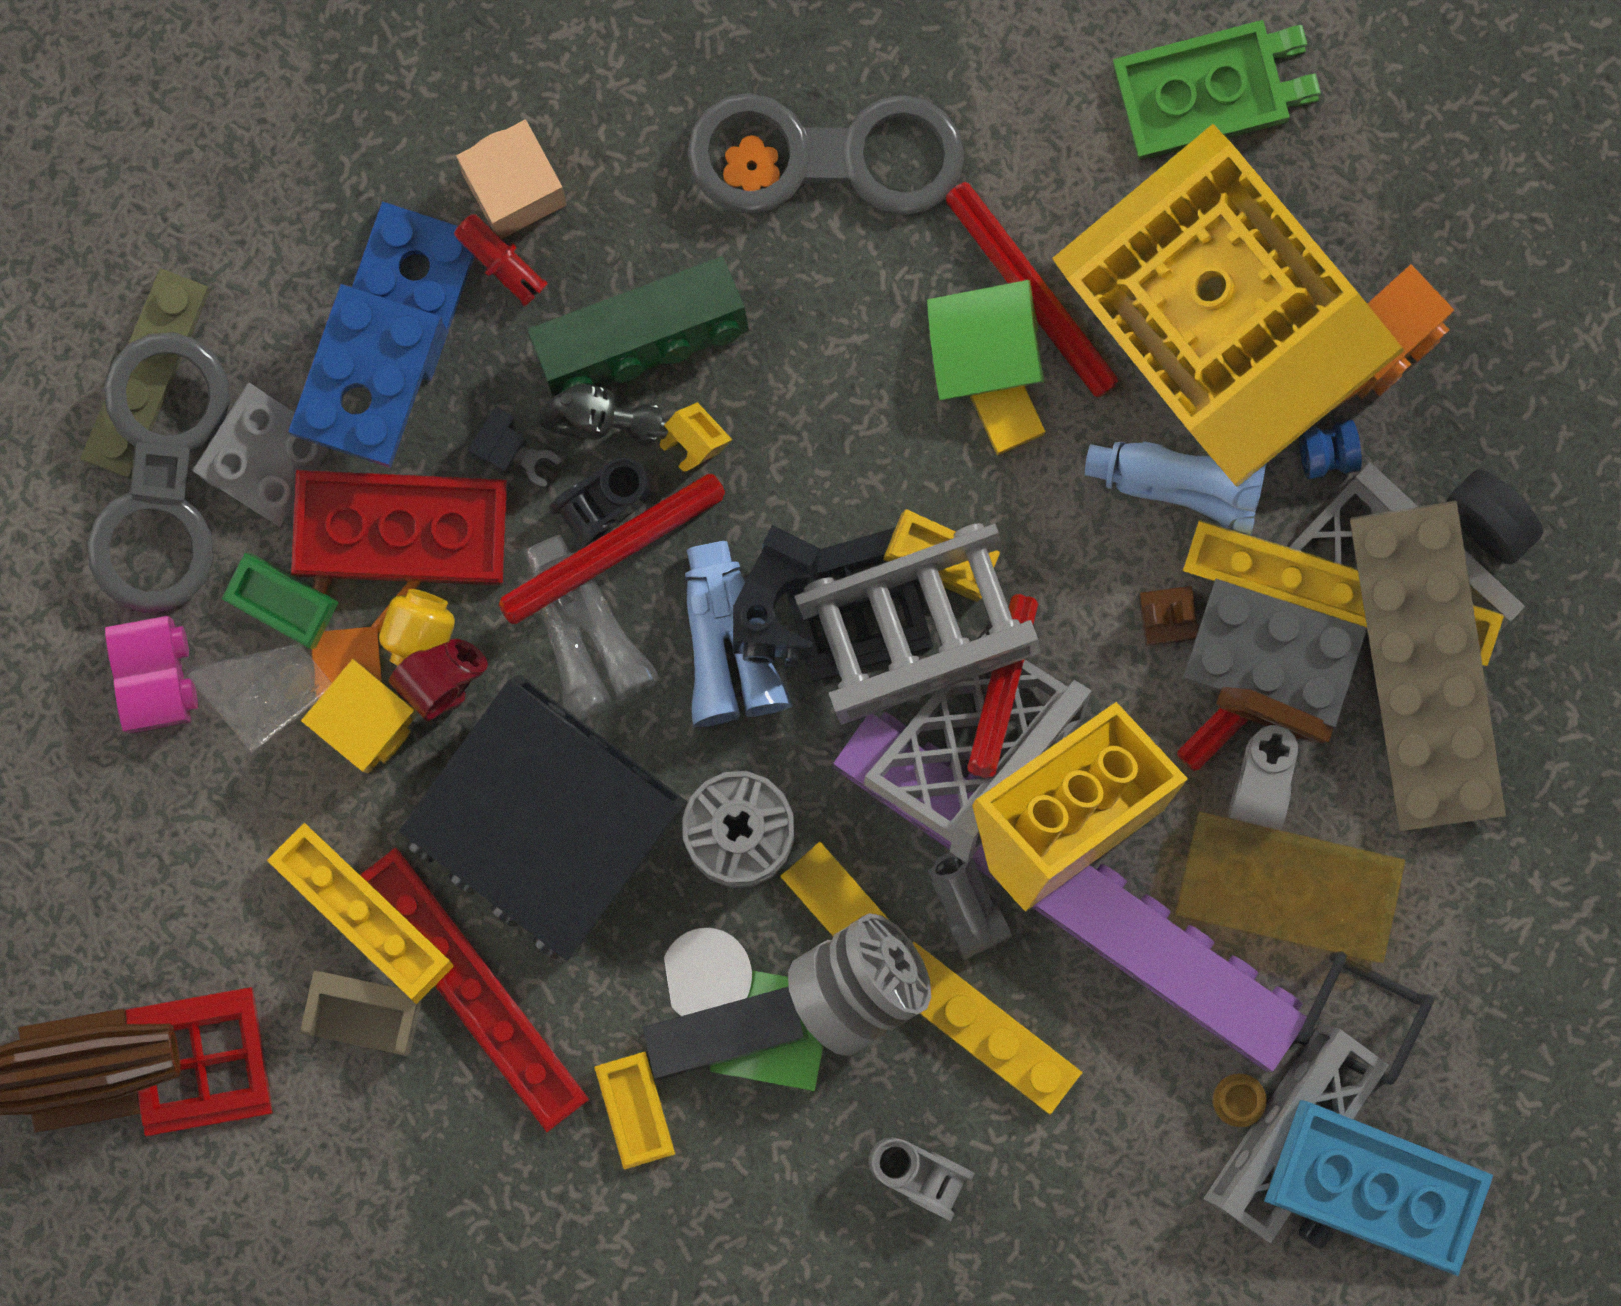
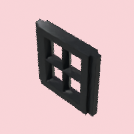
(868, 648)

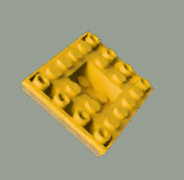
(1262, 356)

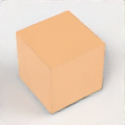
(511, 179)

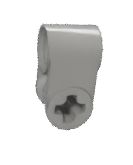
(1264, 788)
(923, 1176)

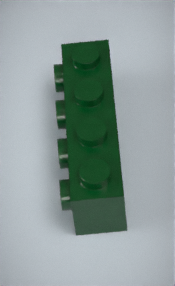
(641, 328)

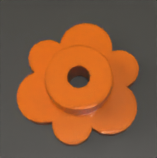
(751, 151)

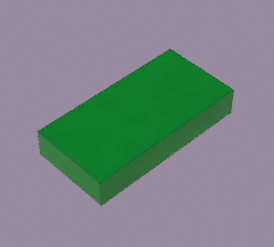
(280, 600)

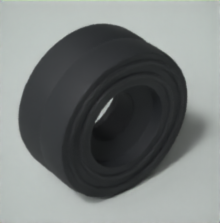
(1496, 516)

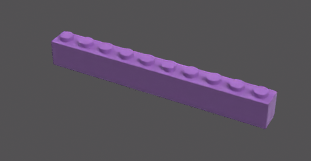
(1117, 924)

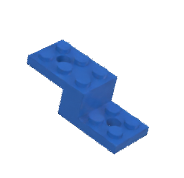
(383, 337)

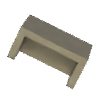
(360, 1013)

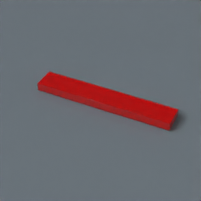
(481, 998)

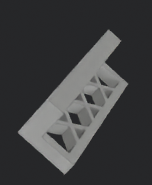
(1264, 1141)

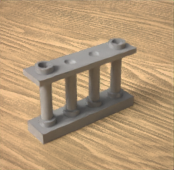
(957, 656)

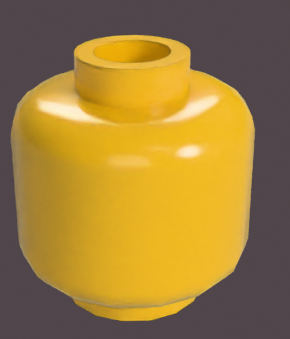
(415, 624)

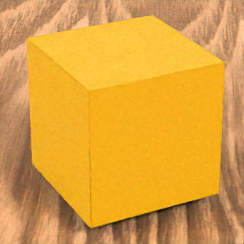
(361, 718)

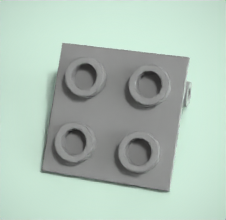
(257, 456)

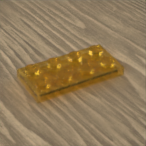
(1289, 887)

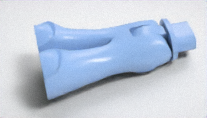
(1178, 478)
(711, 593)

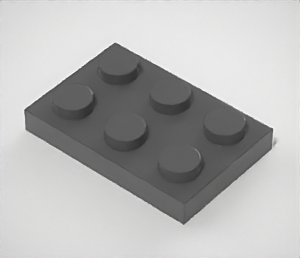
(1275, 650)

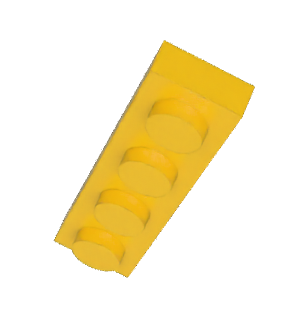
(360, 913)
(996, 1037)

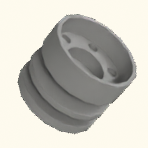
(747, 859)
(859, 984)

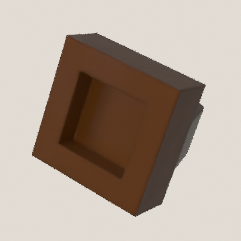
(1168, 615)

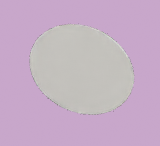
(706, 970)

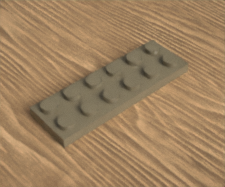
(1427, 666)

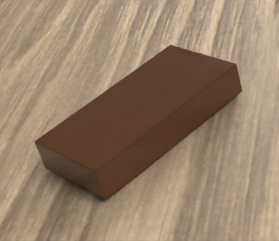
(1269, 711)

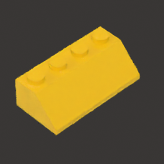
(1073, 804)

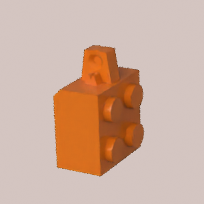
(1415, 319)

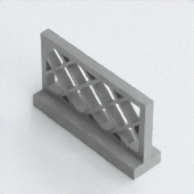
(1385, 496)
(1048, 727)

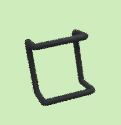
(1425, 1001)

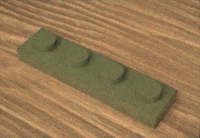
(170, 307)

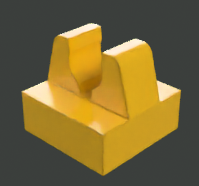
(696, 433)

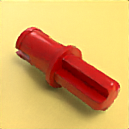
(498, 258)

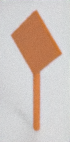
(360, 644)

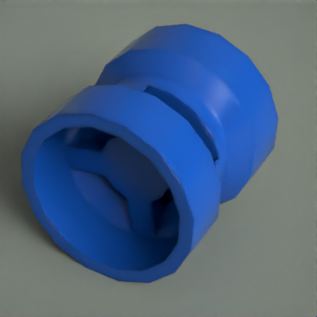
(1330, 449)

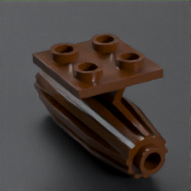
(84, 1069)

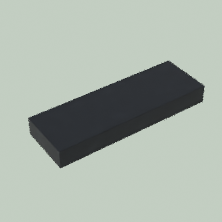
(723, 1033)

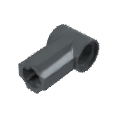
(969, 909)

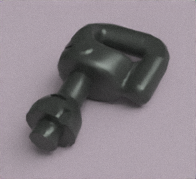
(591, 411)

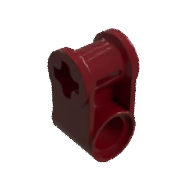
(438, 677)

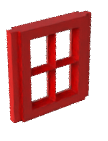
(207, 1108)

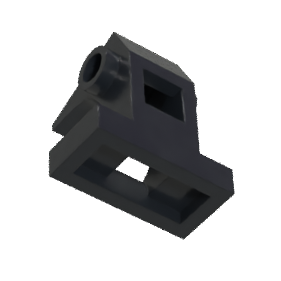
(781, 567)

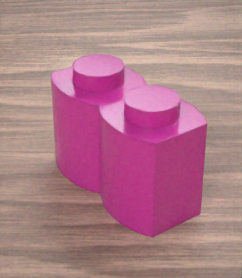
(150, 674)

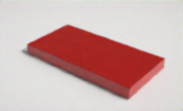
(398, 527)

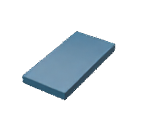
(1378, 1187)

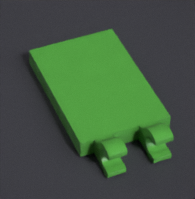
(1211, 80)

